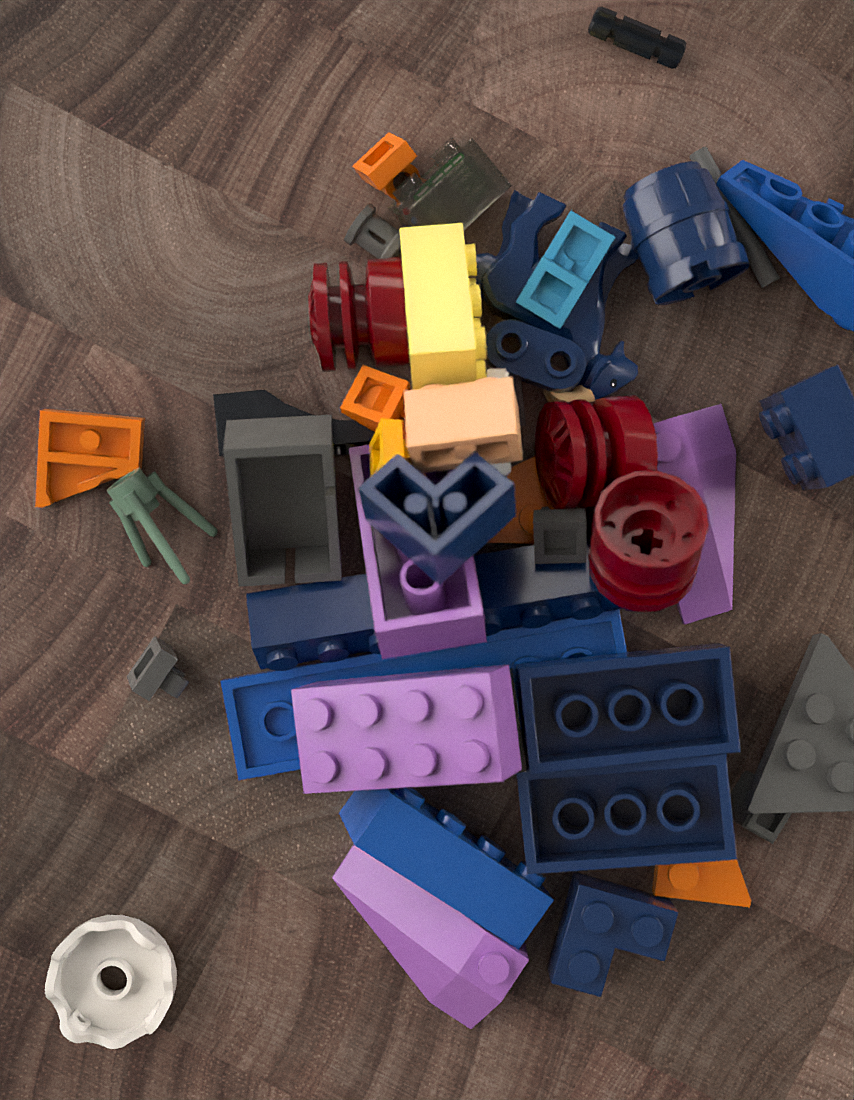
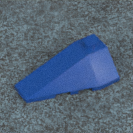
(802, 233)

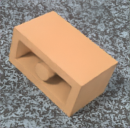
(462, 418)

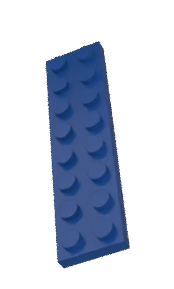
(262, 705)

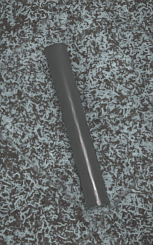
(758, 259)

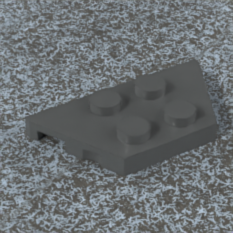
(812, 744)

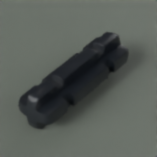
(637, 37)

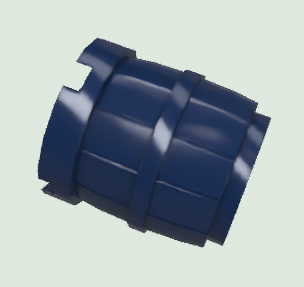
(682, 232)

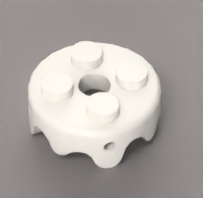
(89, 1008)

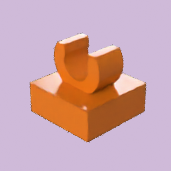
(385, 162)

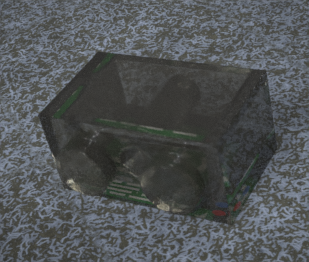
(452, 190)

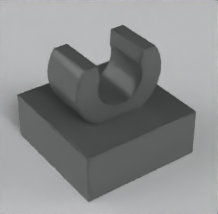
(559, 535)
(155, 670)

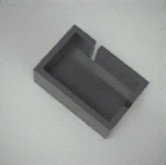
(283, 498)

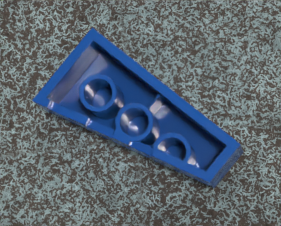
(447, 860)

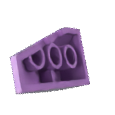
(704, 456)
(440, 949)

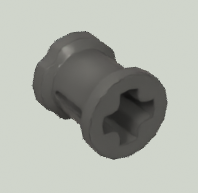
(367, 221)

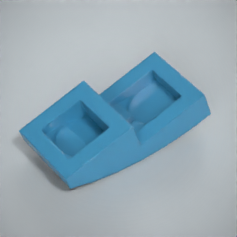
(565, 269)

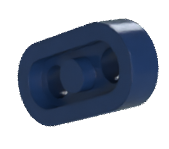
(533, 359)

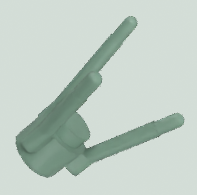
(135, 498)

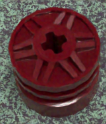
(360, 314)
(590, 446)
(651, 517)

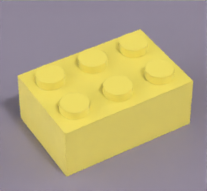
(440, 306)

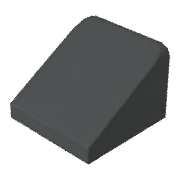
(764, 825)

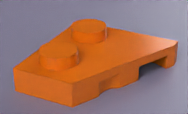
(84, 452)

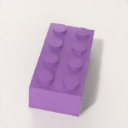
(407, 605)
(407, 730)

